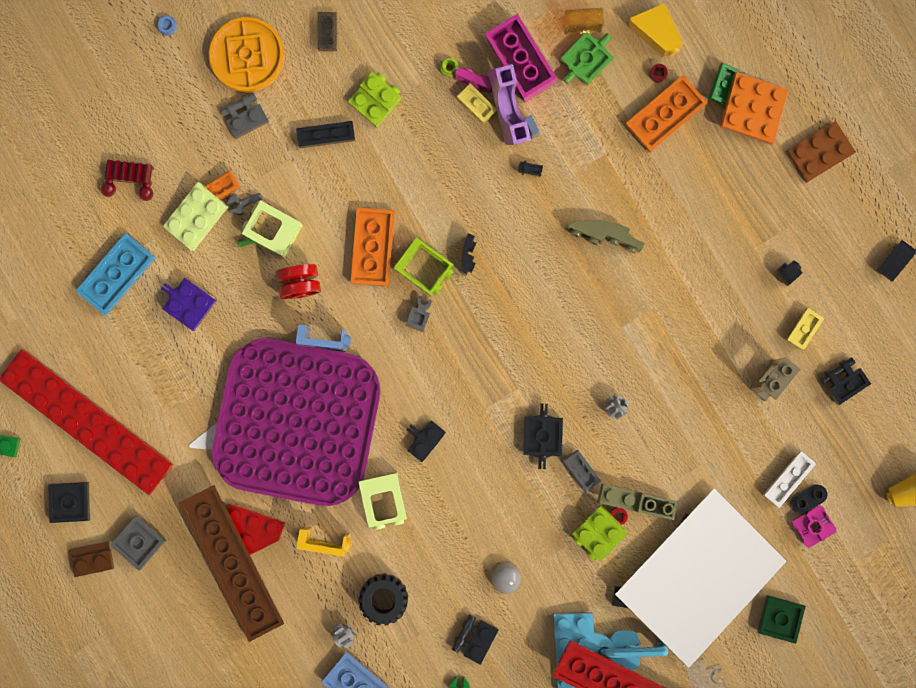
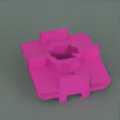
(825, 529)

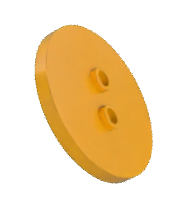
(246, 54)

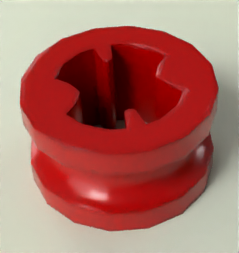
(620, 510)

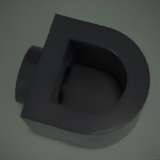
(789, 272)

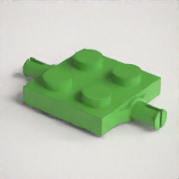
(586, 58)

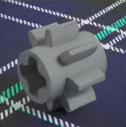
(616, 406)
(343, 635)

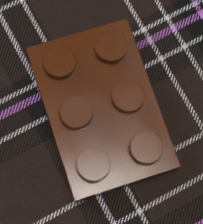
(821, 151)

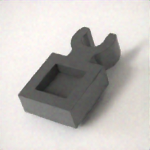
(418, 316)

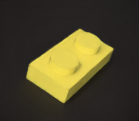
(476, 103)
(805, 329)

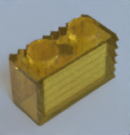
(583, 21)

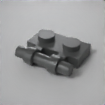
(246, 121)

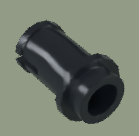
(529, 168)

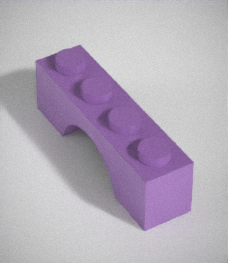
(503, 87)

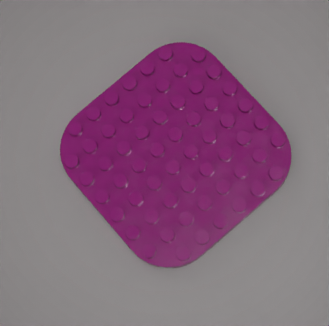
(296, 422)

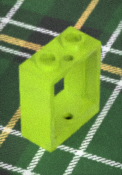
(409, 255)

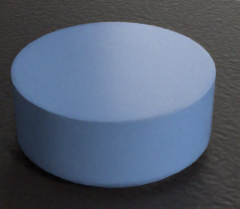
(167, 25)

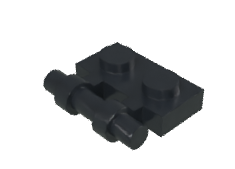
(849, 385)
(480, 642)

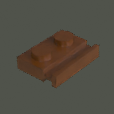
(91, 559)

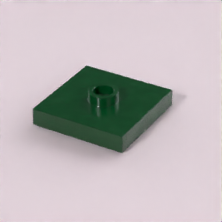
(781, 619)

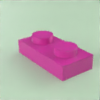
(468, 77)

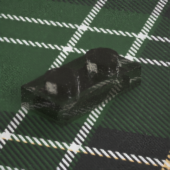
(327, 31)

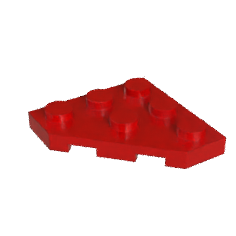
(256, 528)

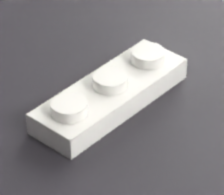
(789, 479)

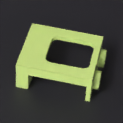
(284, 236)
(379, 485)

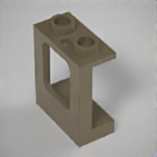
(780, 374)

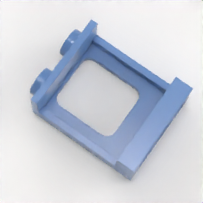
(303, 339)

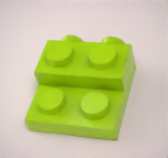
(375, 98)
(599, 533)

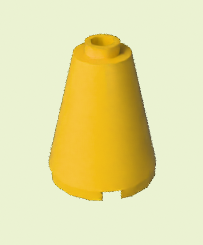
(903, 492)

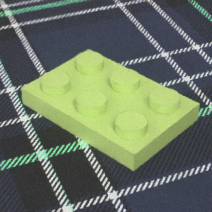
(195, 216)

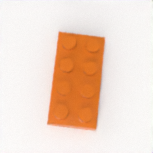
(666, 113)
(372, 247)

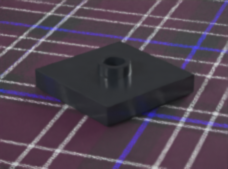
(69, 502)

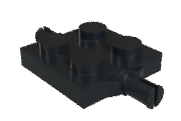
(542, 436)

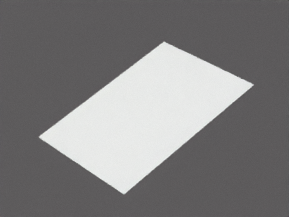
(701, 578)

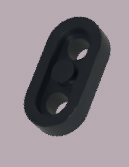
(809, 498)

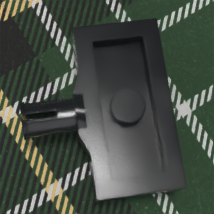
(425, 440)

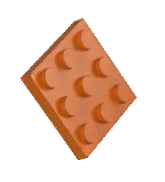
(753, 108)

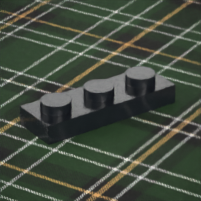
(325, 134)

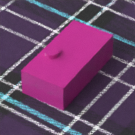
(516, 46)

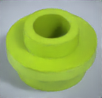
(449, 61)

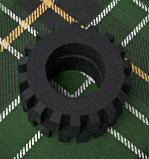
(383, 616)

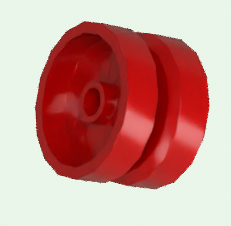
(298, 281)

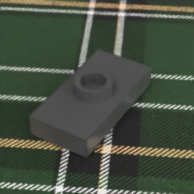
(581, 471)

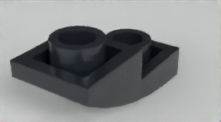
(467, 259)
(897, 260)

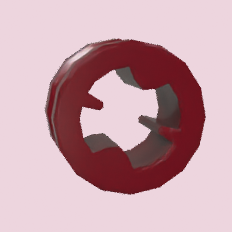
(658, 67)

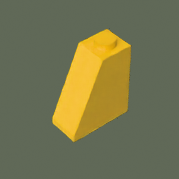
(657, 30)

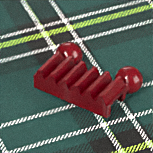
(128, 173)

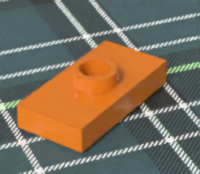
(224, 185)

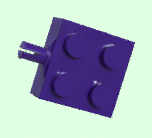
(187, 303)

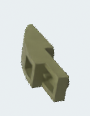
(597, 231)
(637, 501)

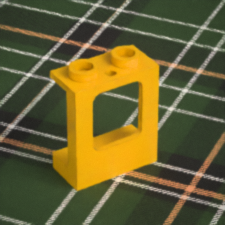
(306, 544)

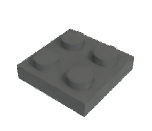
(138, 542)

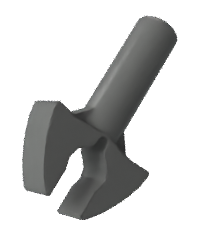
(243, 202)

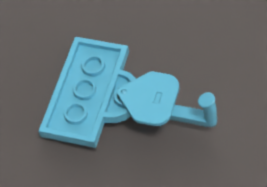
(618, 647)

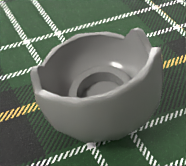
(506, 577)

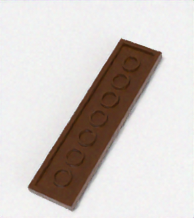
(231, 563)

